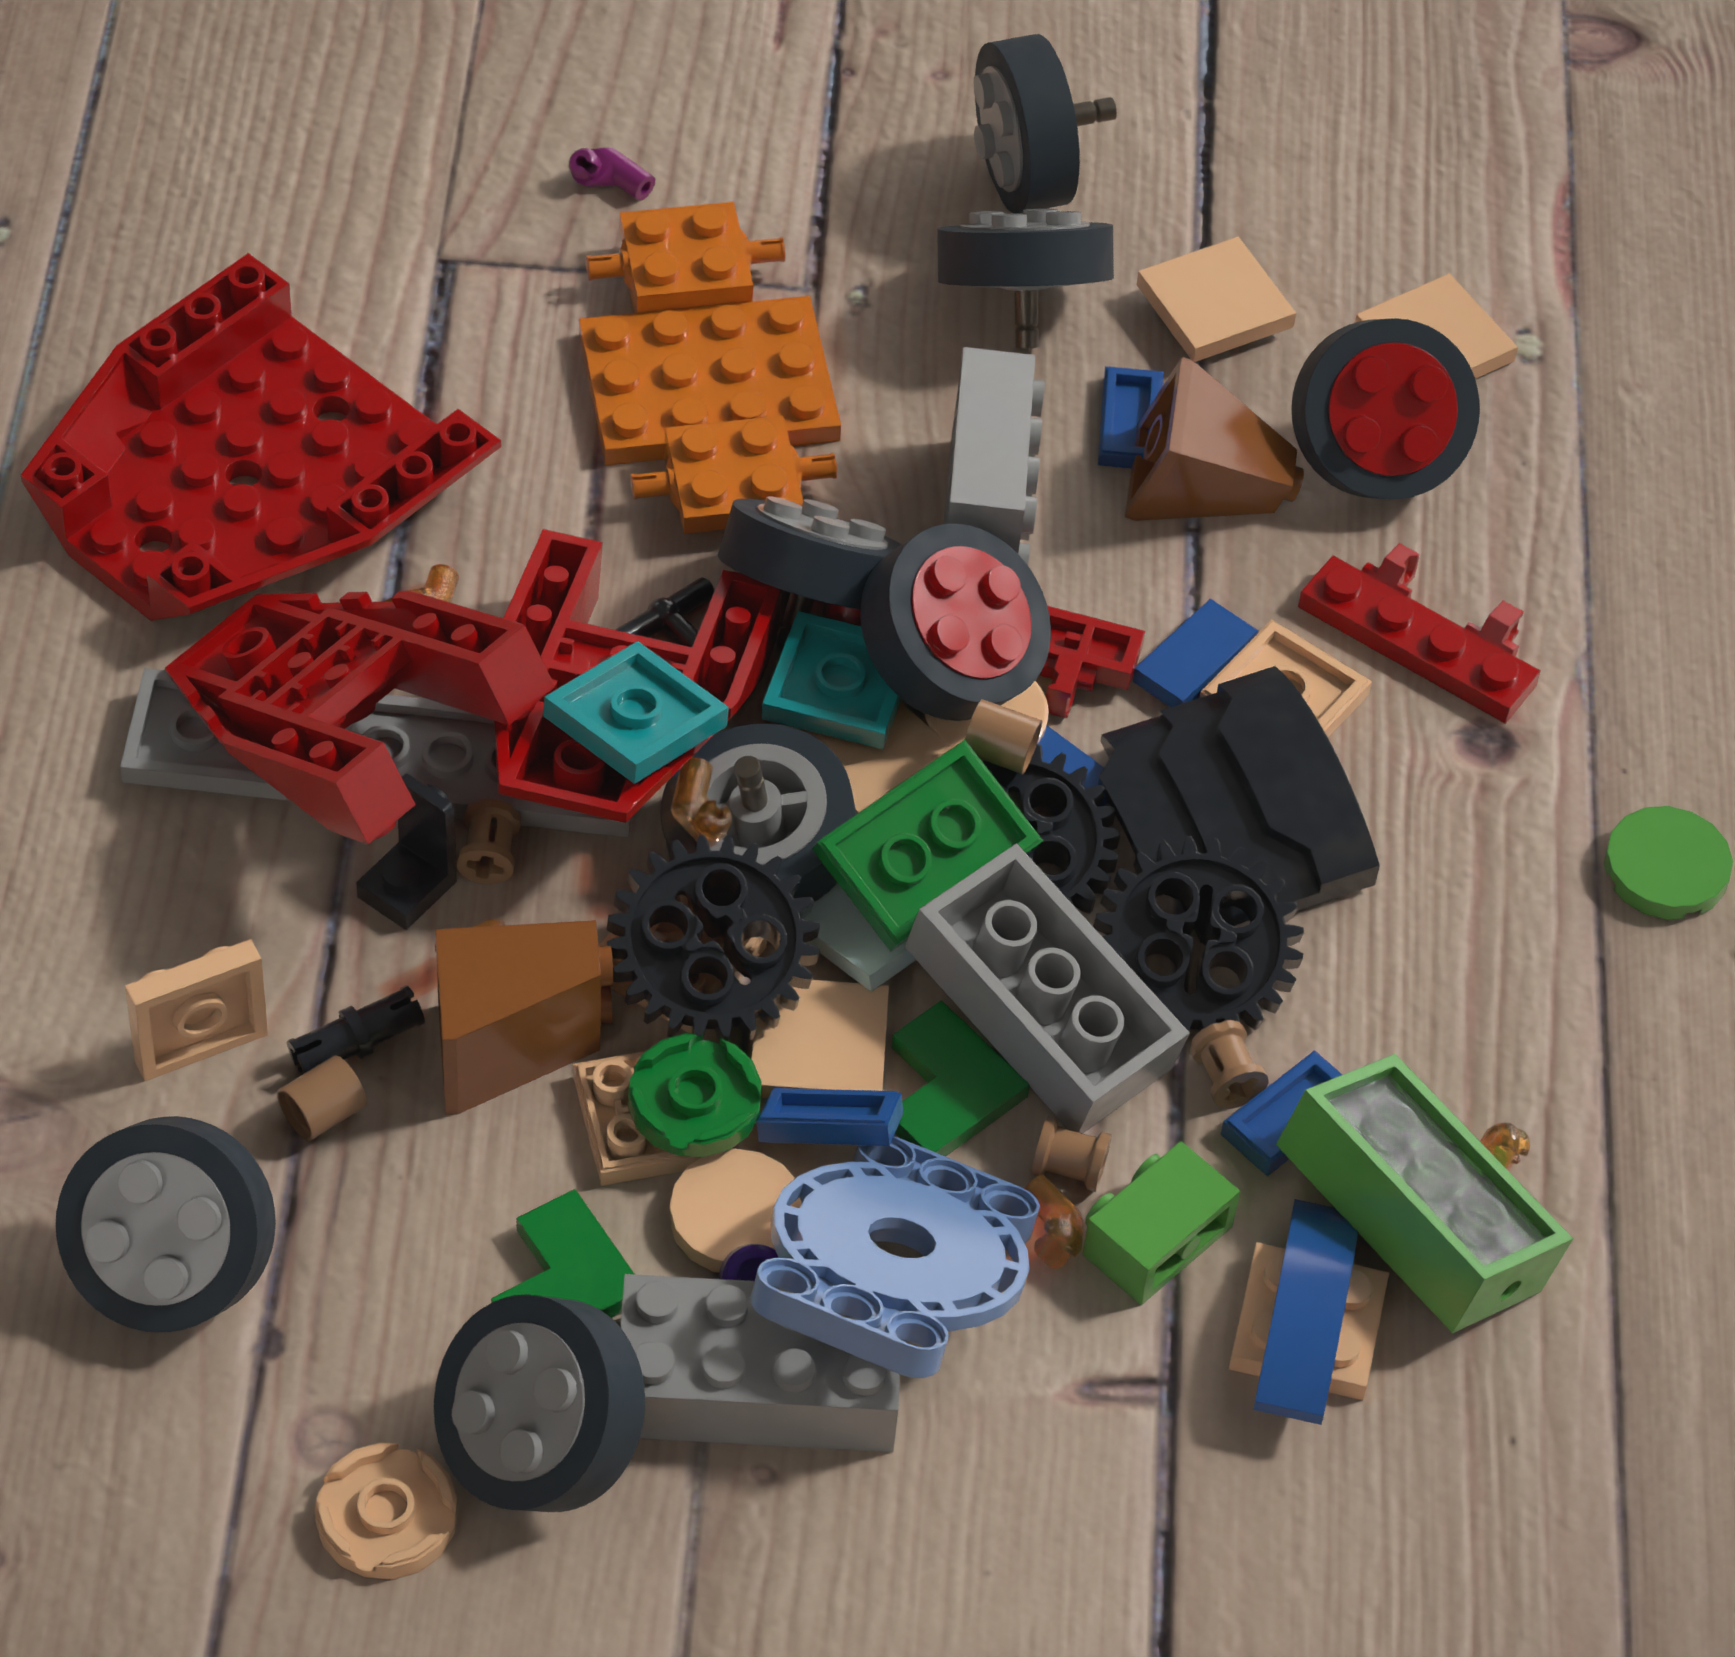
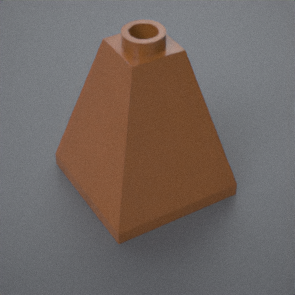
(1207, 454)

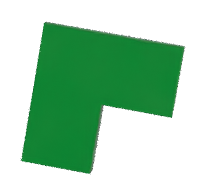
(965, 1079)
(574, 1254)

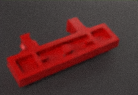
(1379, 612)
(1085, 653)

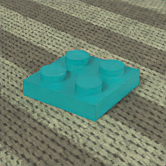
(830, 684)
(635, 712)

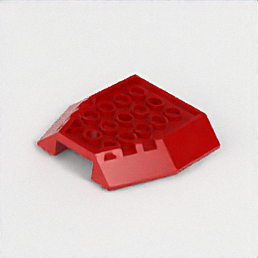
(225, 394)

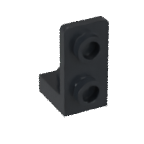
(421, 862)

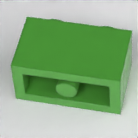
(1159, 1221)

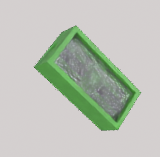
(1423, 1192)

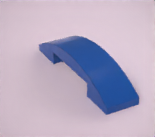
(1307, 1314)

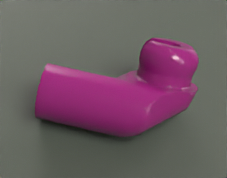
(610, 168)

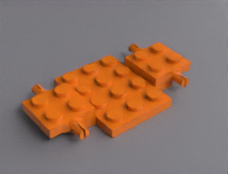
(706, 369)

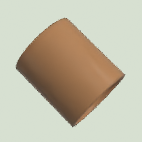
(1003, 736)
(322, 1098)

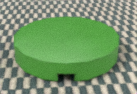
(1668, 862)

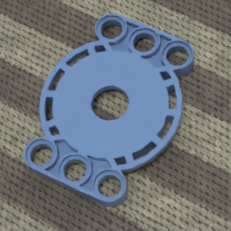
(904, 1197)

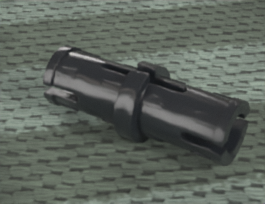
(357, 1030)

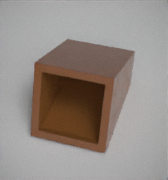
(517, 1004)

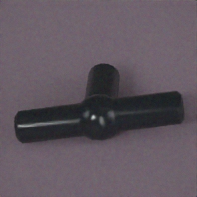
(667, 614)

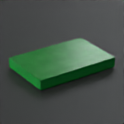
(923, 841)

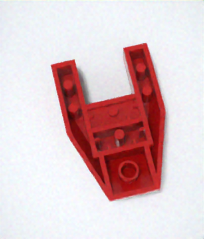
(555, 605)
(297, 672)

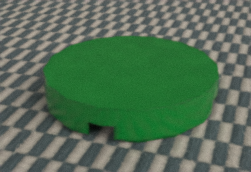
(694, 1095)

